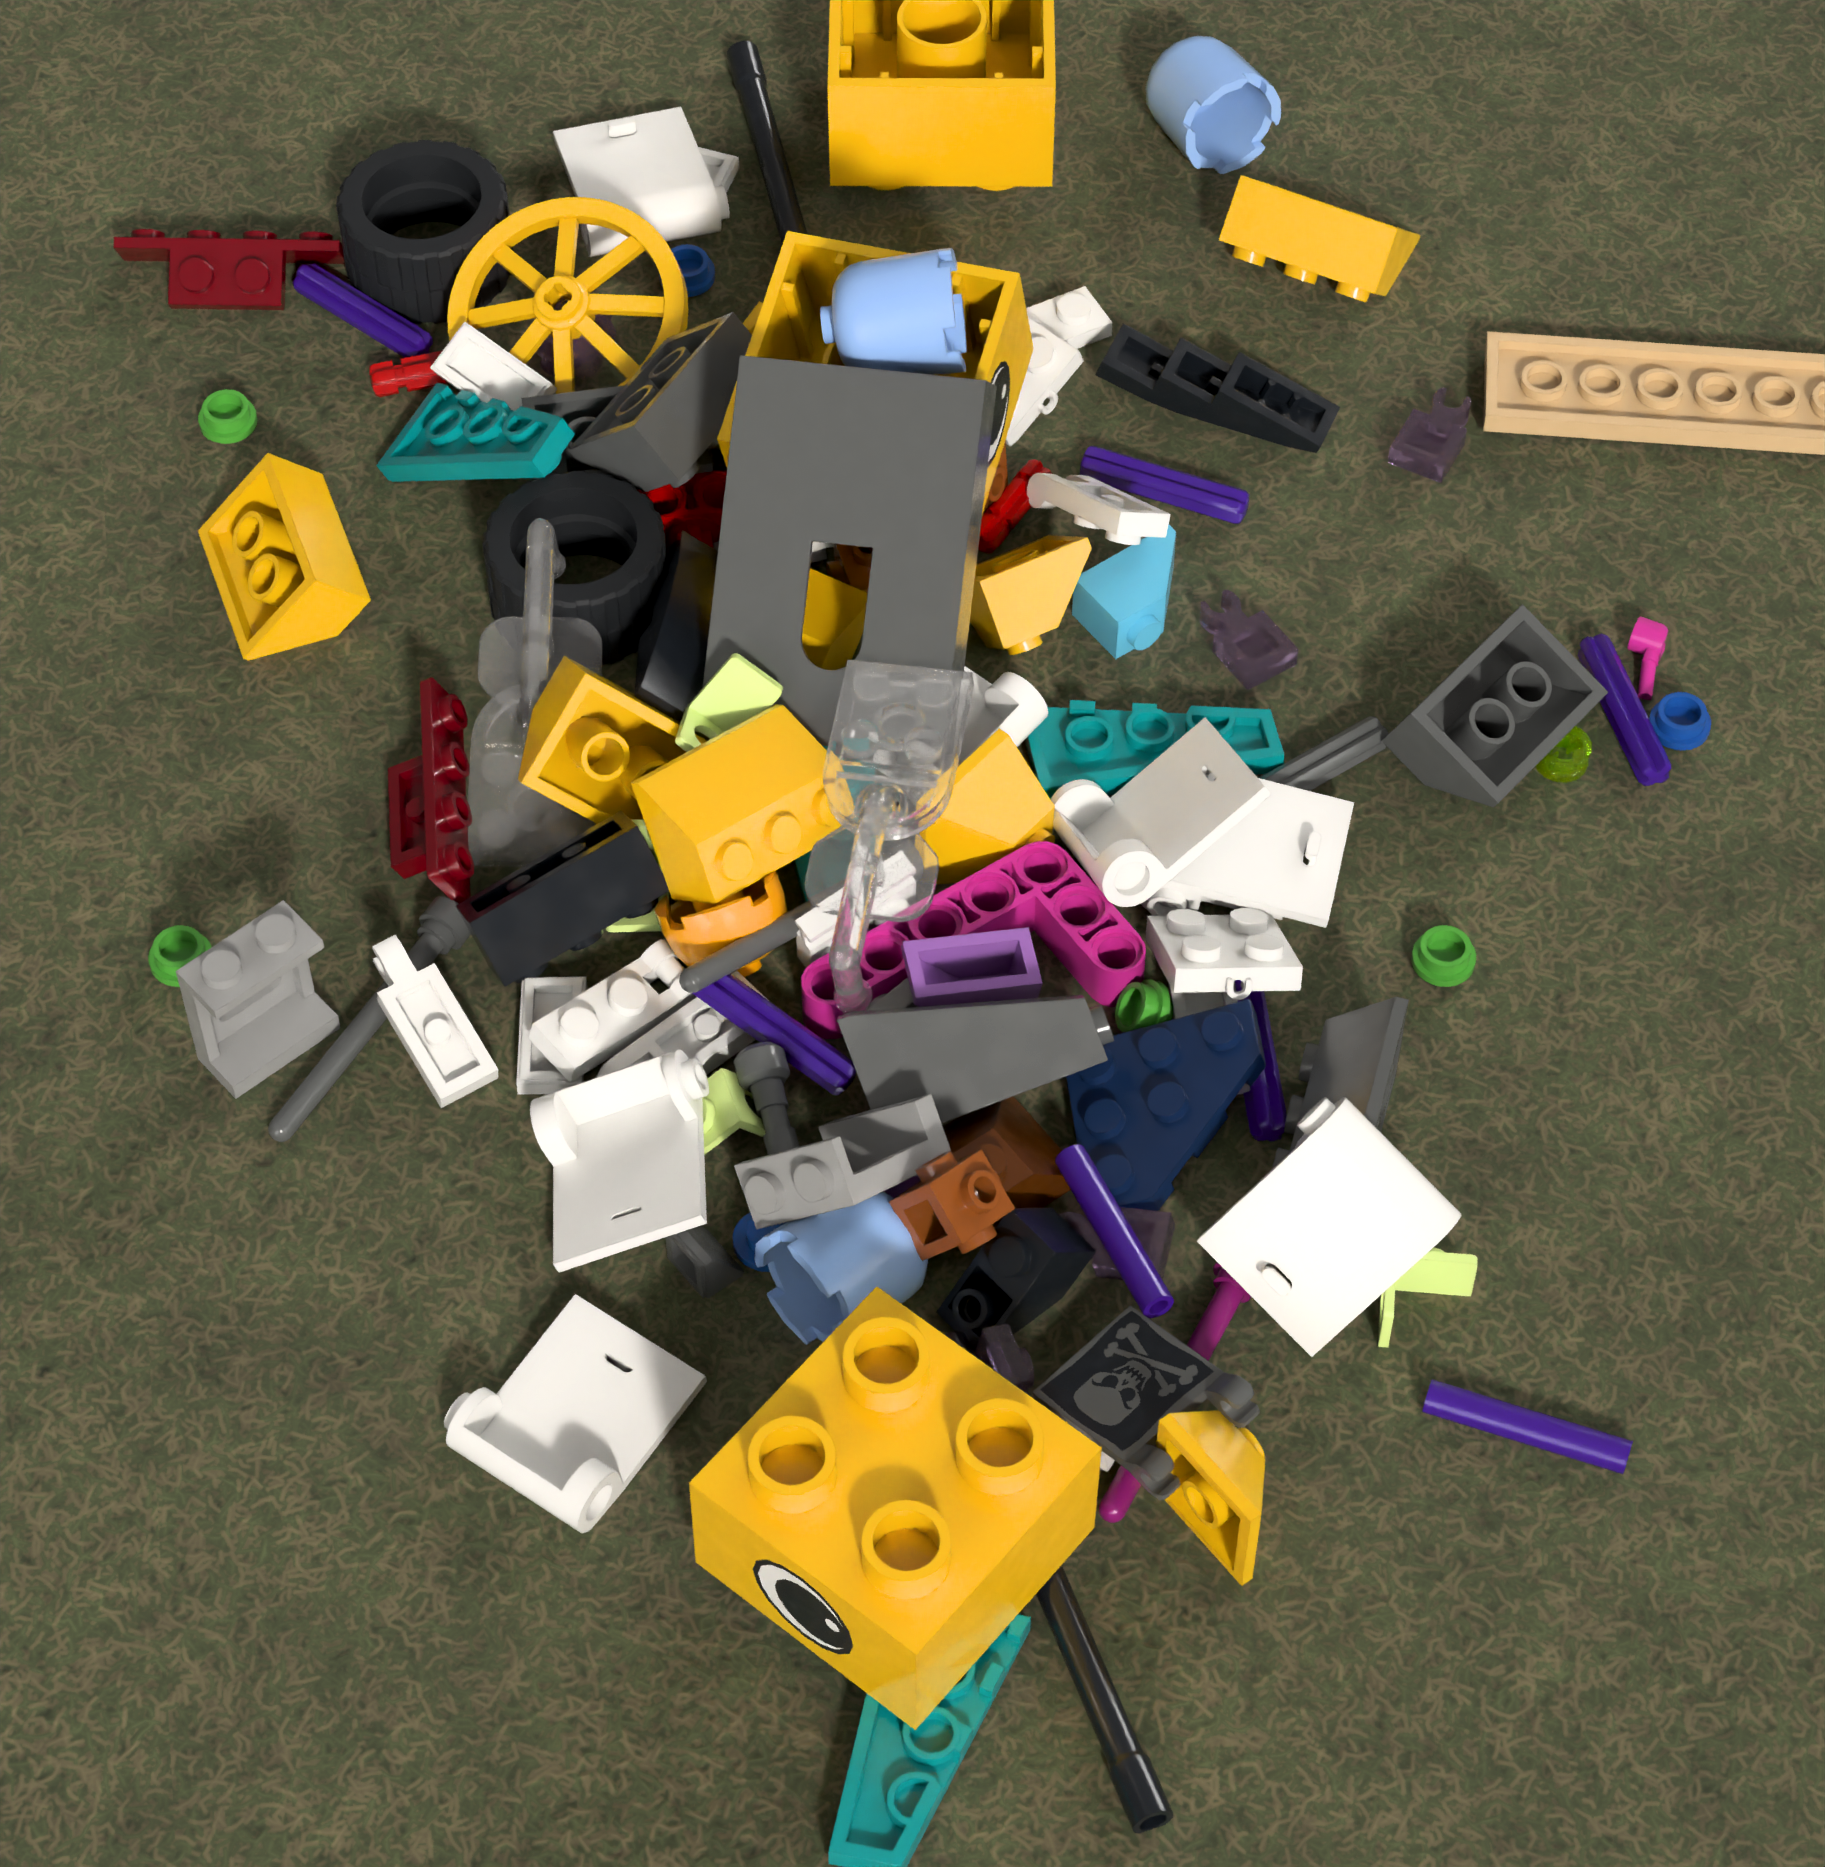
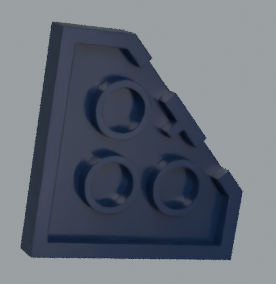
(1163, 1098)

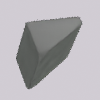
(702, 1260)

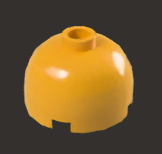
(703, 928)

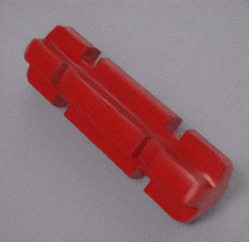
(412, 373)
(1008, 509)

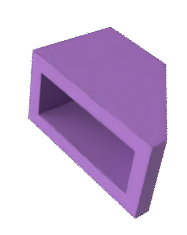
(972, 968)

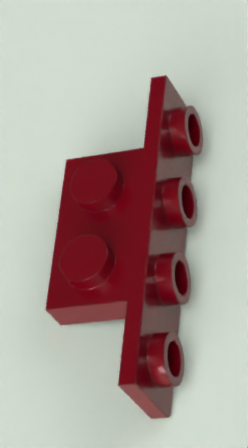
(228, 271)
(429, 799)

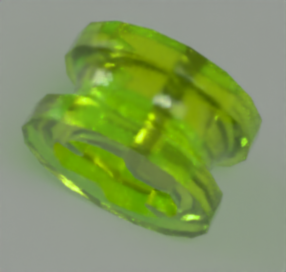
(1567, 769)

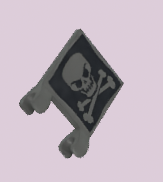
(1129, 1382)

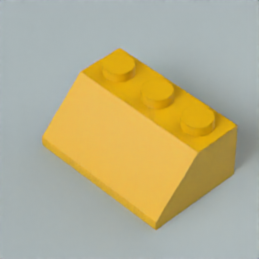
(1315, 239)
(282, 560)
(594, 741)
(736, 806)

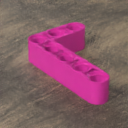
(1027, 888)

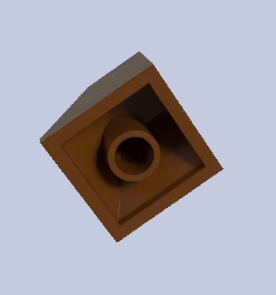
(1015, 1149)

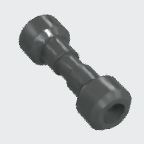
(763, 1071)

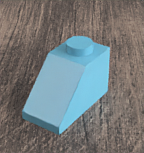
(1127, 595)

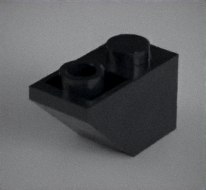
(1017, 1273)

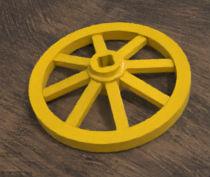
(579, 312)

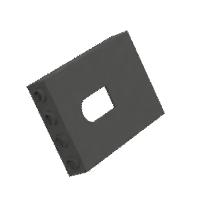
(855, 464)

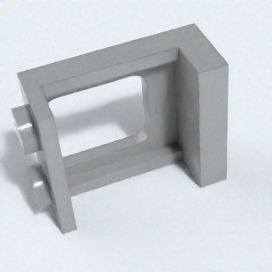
(256, 999)
(852, 1163)

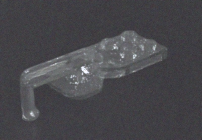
(514, 666)
(889, 742)

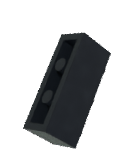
(564, 899)

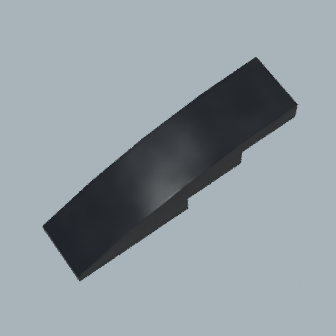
(1203, 387)
(677, 638)

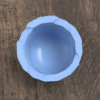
(1211, 103)
(898, 314)
(835, 1261)

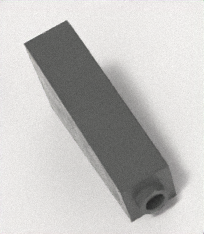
(972, 1050)

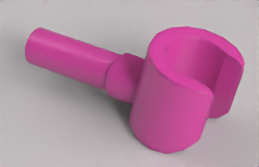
(1648, 640)

